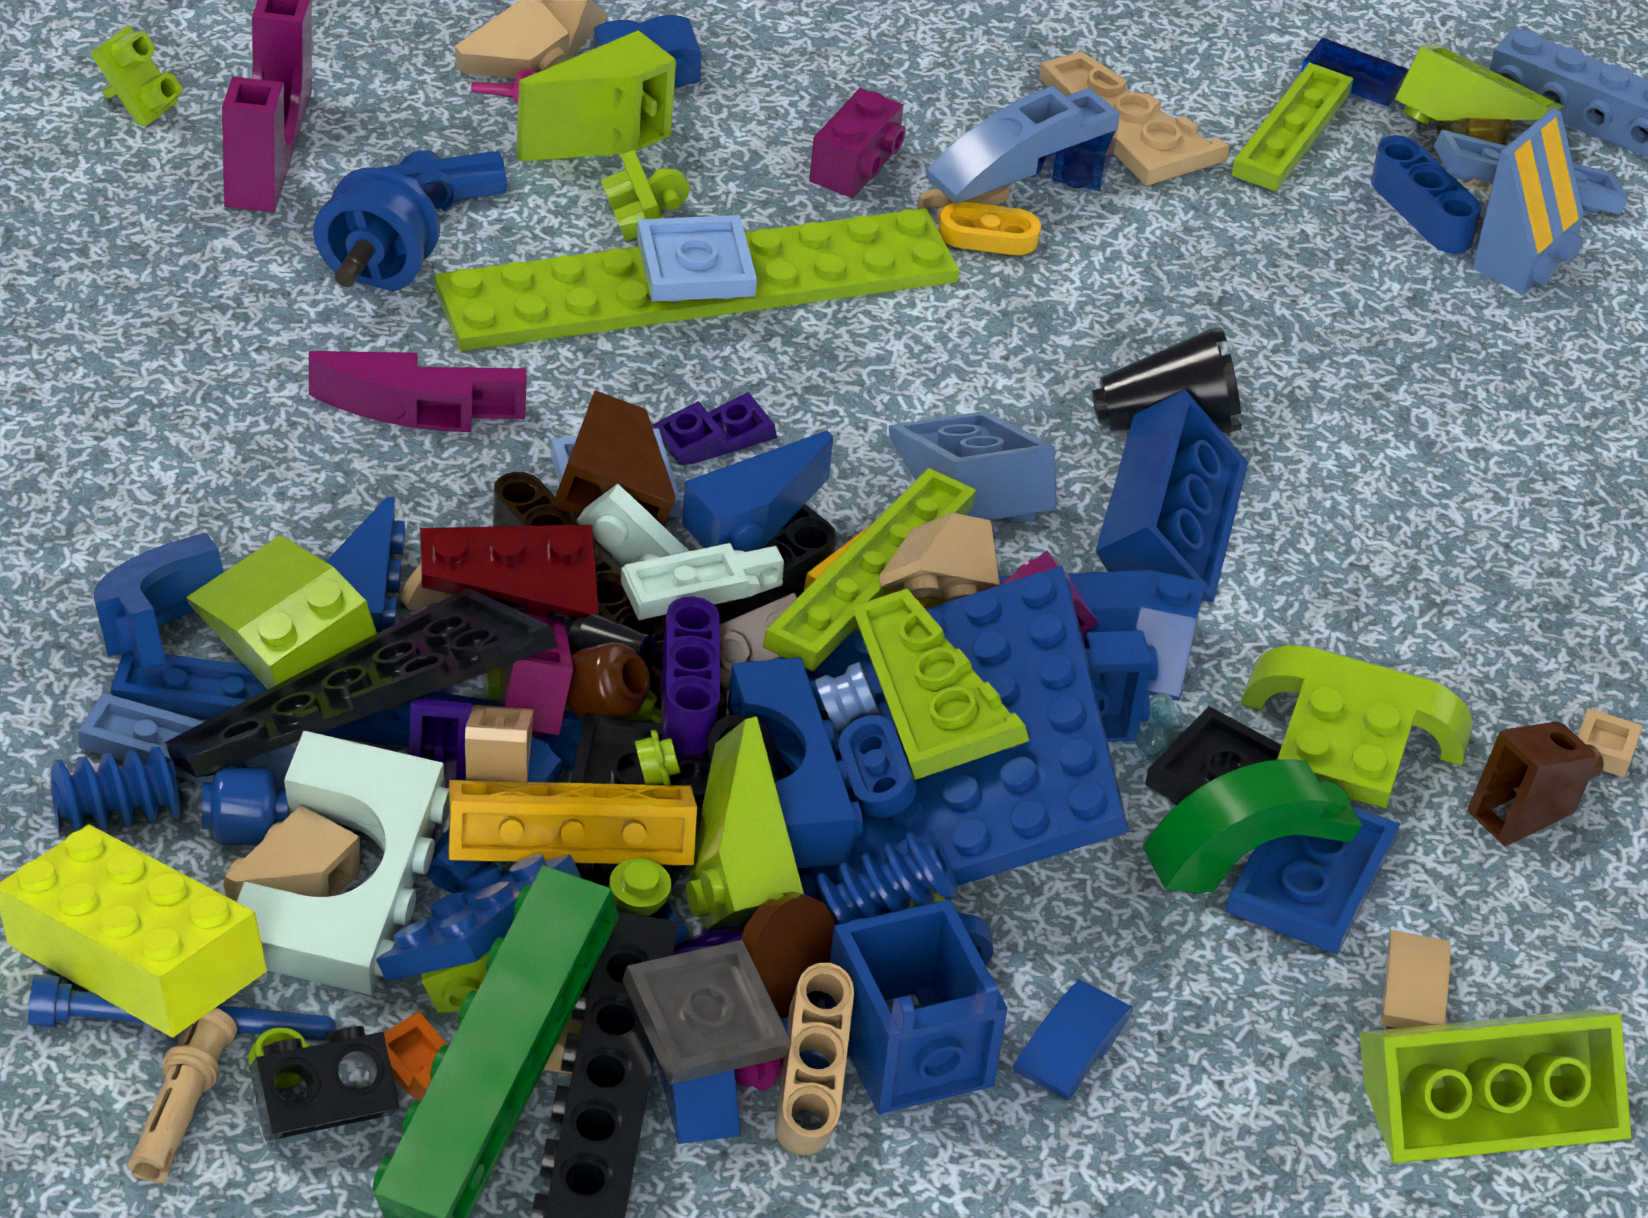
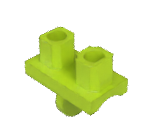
(134, 75)
(637, 198)

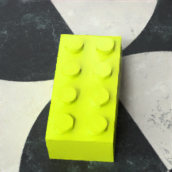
(131, 929)

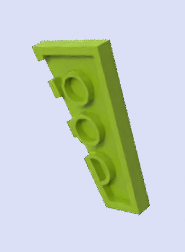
(930, 688)

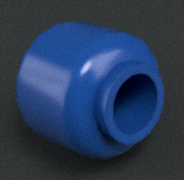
(242, 805)

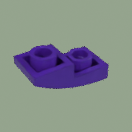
(700, 435)

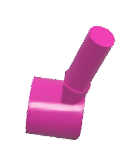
(505, 89)

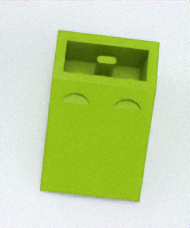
(598, 102)

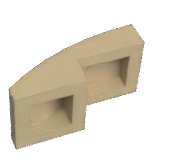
(1415, 981)

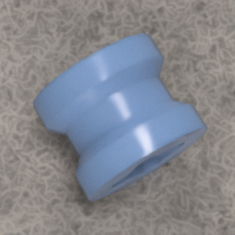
(847, 696)

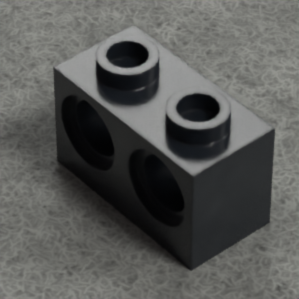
(327, 1099)

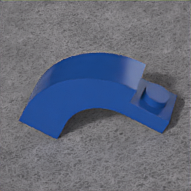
(151, 592)

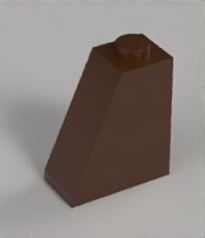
(613, 449)

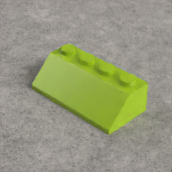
(1498, 1084)

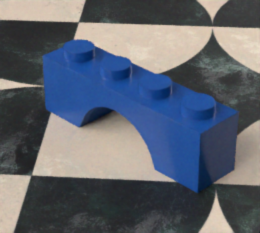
(815, 796)

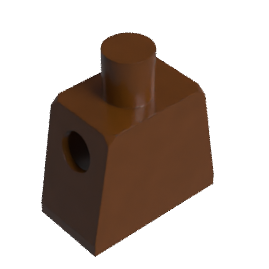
(1543, 771)

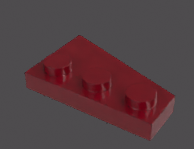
(527, 565)

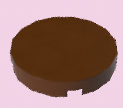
(786, 940)

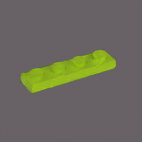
(1292, 127)

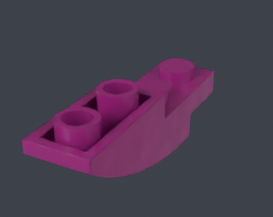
(401, 393)

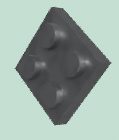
(706, 1012)

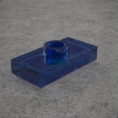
(1372, 76)

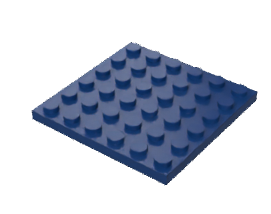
(1023, 799)

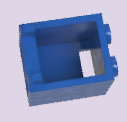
(929, 1050)

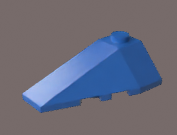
(1149, 602)

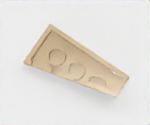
(1147, 138)

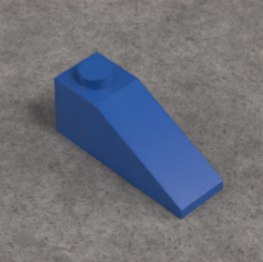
(757, 495)

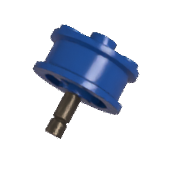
(376, 229)

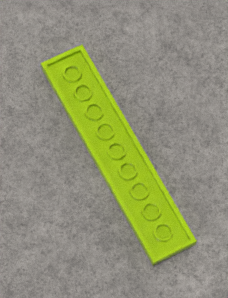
(611, 288)

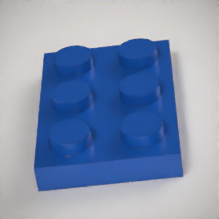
(1313, 883)
(466, 921)

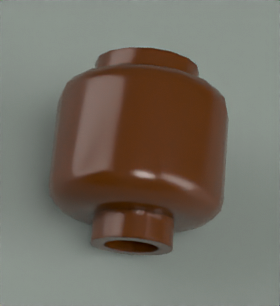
(608, 681)

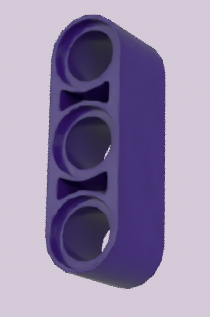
(690, 674)

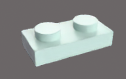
(628, 528)

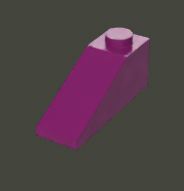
(540, 681)

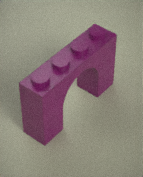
(267, 111)

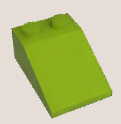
(1453, 87)
(283, 611)
(741, 834)

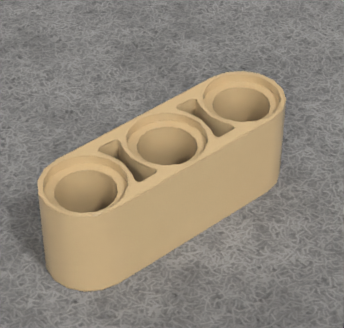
(819, 1031)

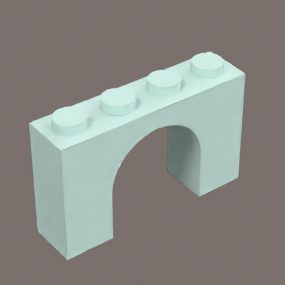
(394, 803)

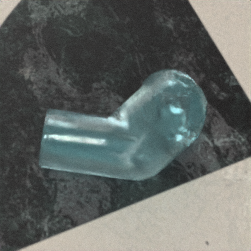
(1164, 729)

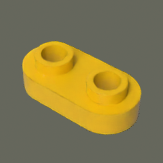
(989, 228)

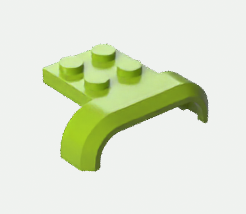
(1356, 716)

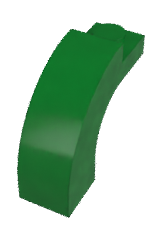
(1238, 813)

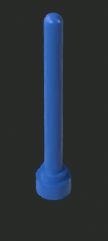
(57, 1001)

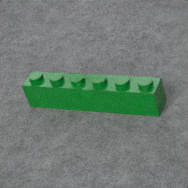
(498, 1049)

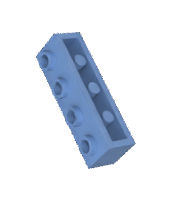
(1581, 84)

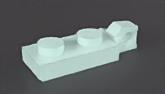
(707, 573)

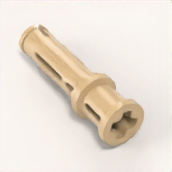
(188, 1072)

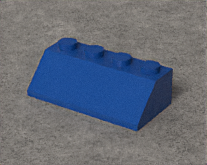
(1173, 495)

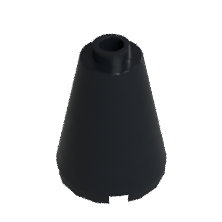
(1188, 365)

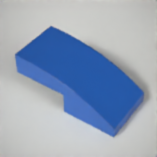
(1072, 1038)

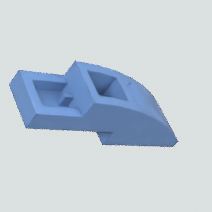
(1013, 139)

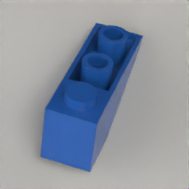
(367, 565)

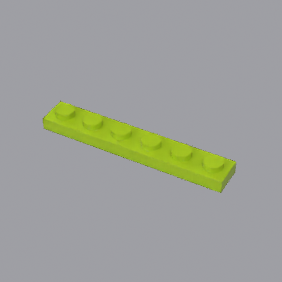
(824, 611)

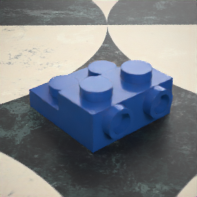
(1120, 673)

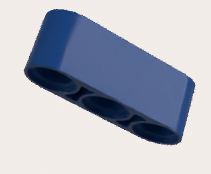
(1425, 194)

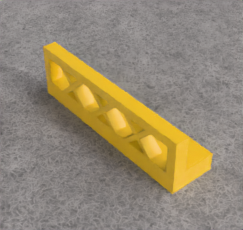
(571, 819)

